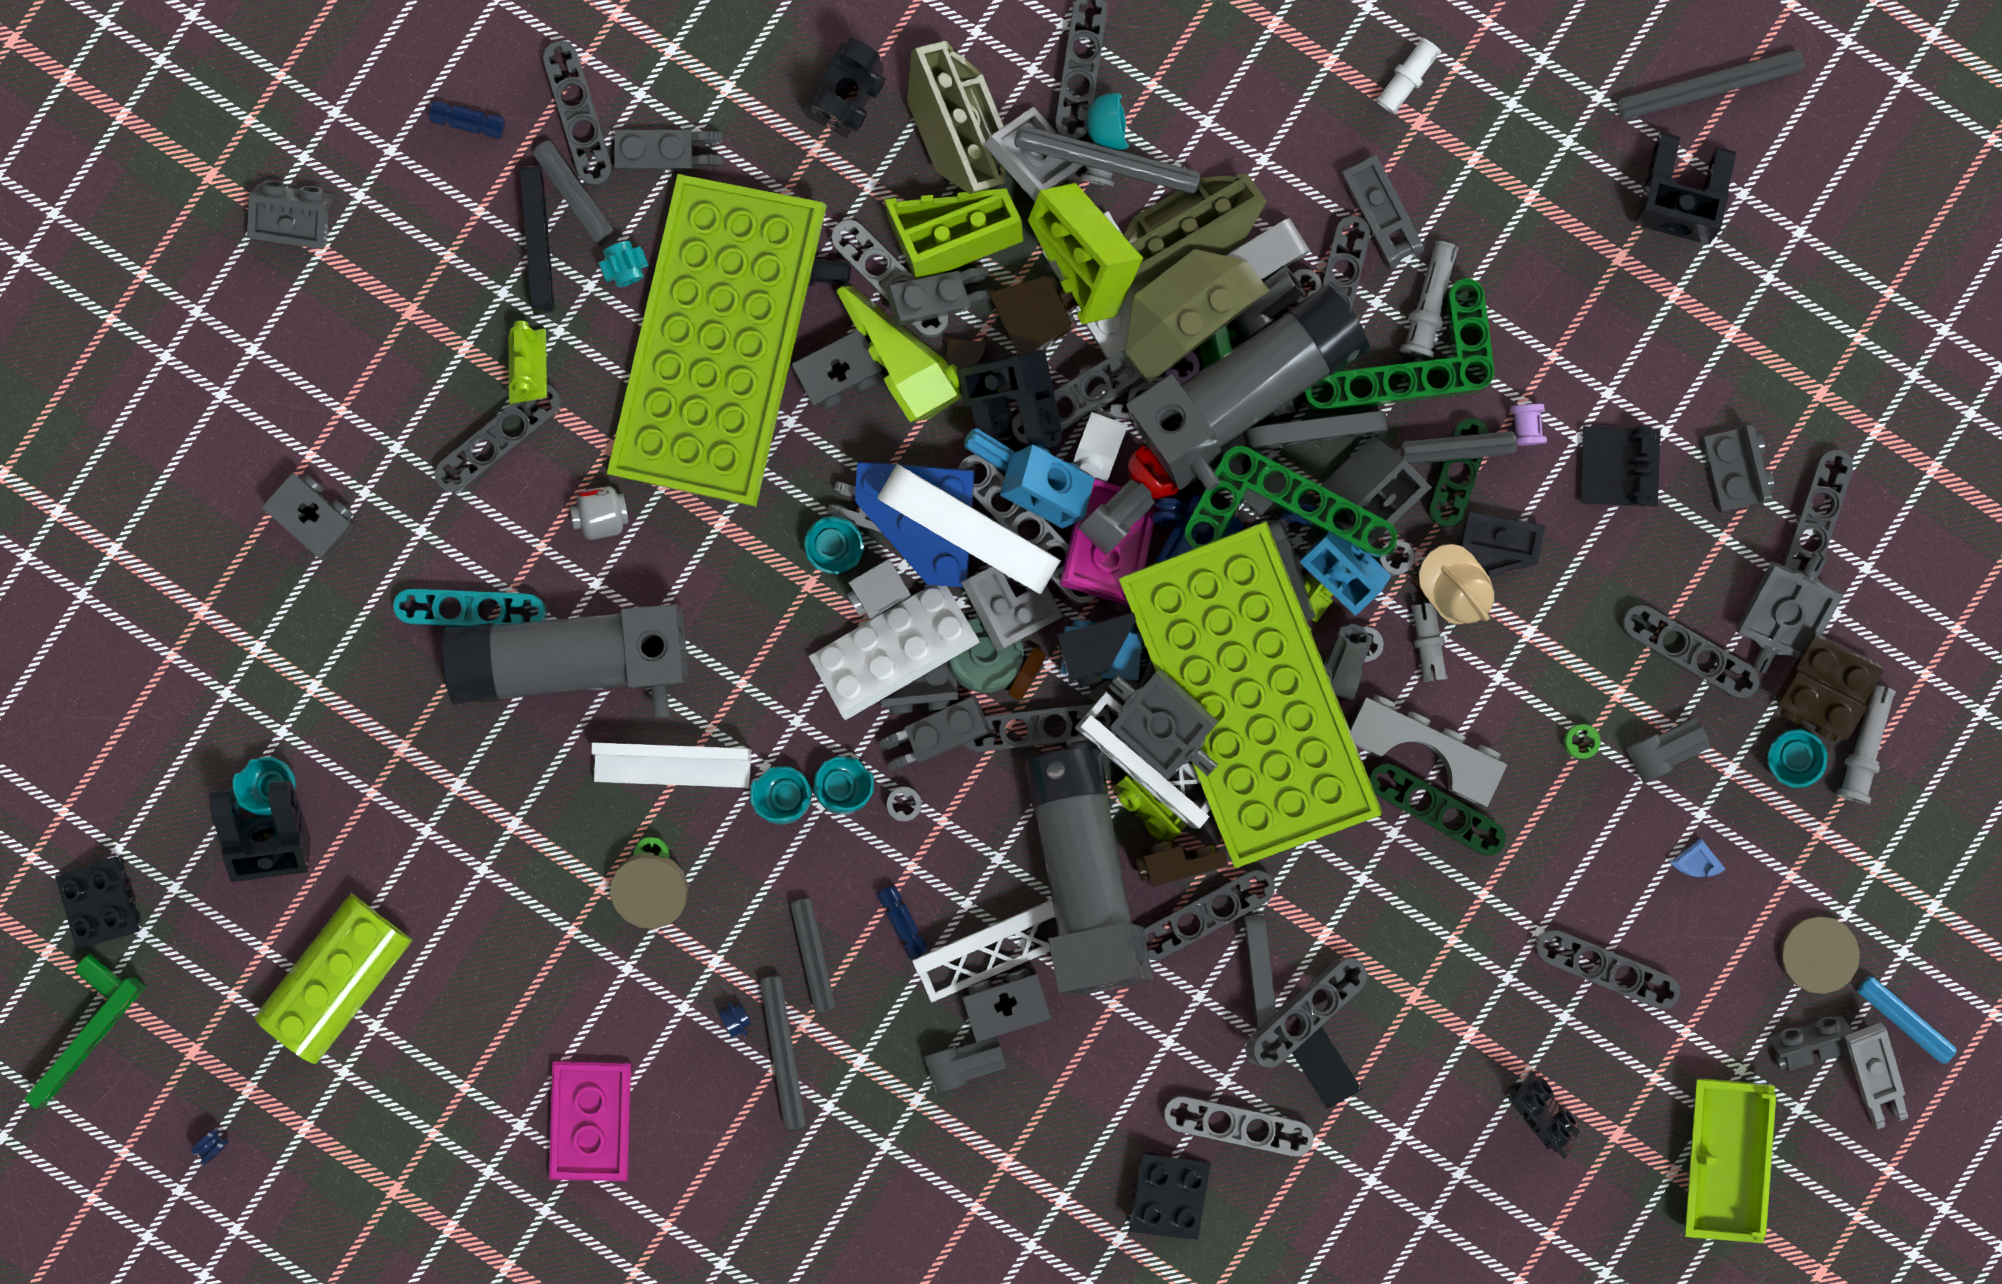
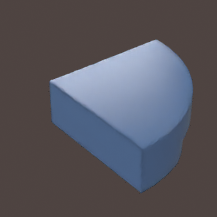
(1697, 861)

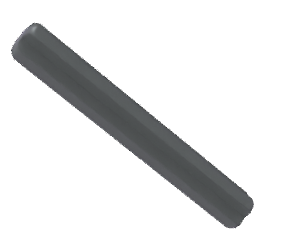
(782, 1052)

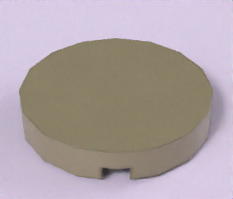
(649, 890)
(1819, 955)

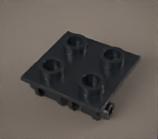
(1620, 466)
(98, 903)
(1556, 1125)
(1169, 1196)

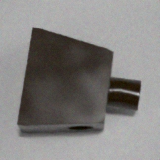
(1035, 313)

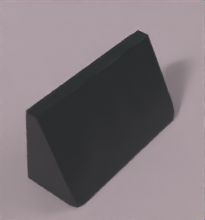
(1326, 1069)

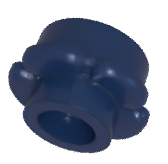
(734, 1020)

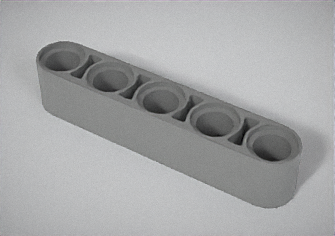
(1273, 249)
(1012, 518)

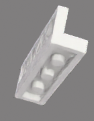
(672, 765)
(1141, 771)
(978, 941)

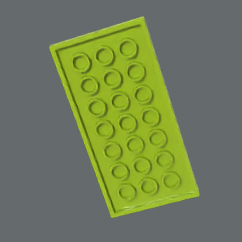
(717, 339)
(1242, 649)

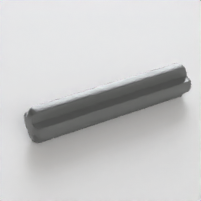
(573, 191)
(1459, 447)
(812, 955)

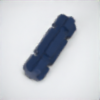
(466, 119)
(902, 922)

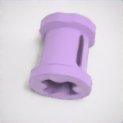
(1528, 424)

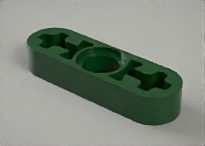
(1458, 503)

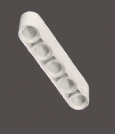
(968, 529)

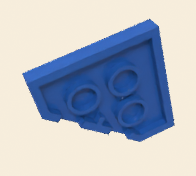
(928, 553)

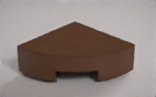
(1027, 673)

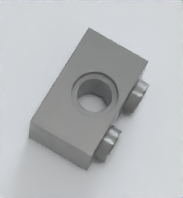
(878, 590)

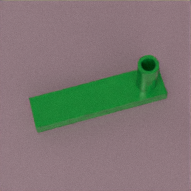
(119, 998)

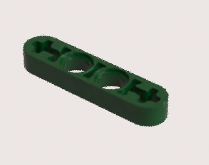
(1438, 806)

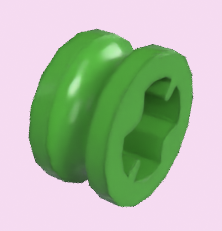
(1590, 733)
(653, 840)

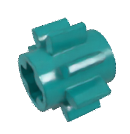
(623, 264)

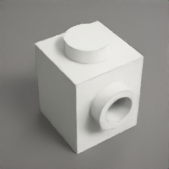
(1099, 446)

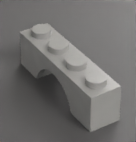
(1469, 771)

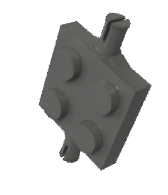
(1788, 610)
(1163, 724)

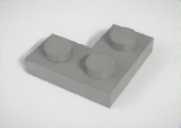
(1003, 614)

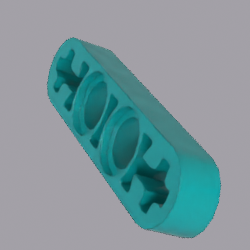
(470, 605)

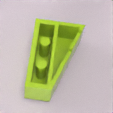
(953, 230)
(1087, 249)

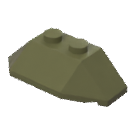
(954, 117)
(1208, 220)
(1187, 309)

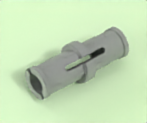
(1429, 642)

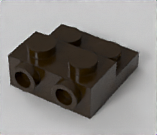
(1828, 687)
(1168, 862)

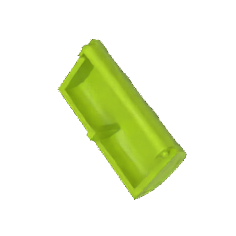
(332, 979)
(1730, 1160)

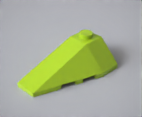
(917, 374)

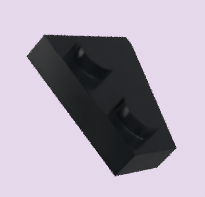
(1502, 542)

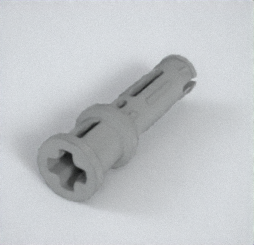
(1427, 317)
(1863, 763)

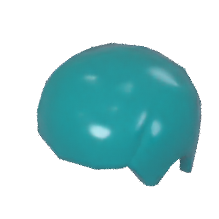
(1107, 122)
(833, 544)
(1797, 758)
(253, 782)
(843, 785)
(781, 795)

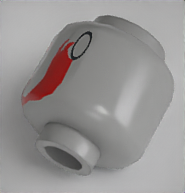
(599, 513)

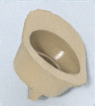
(1456, 585)

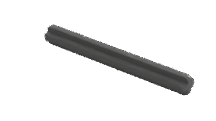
(1711, 84)
(1106, 159)

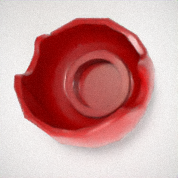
(1146, 469)

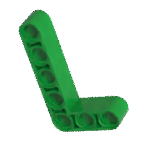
(1416, 372)
(1287, 499)

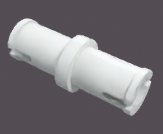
(1408, 76)

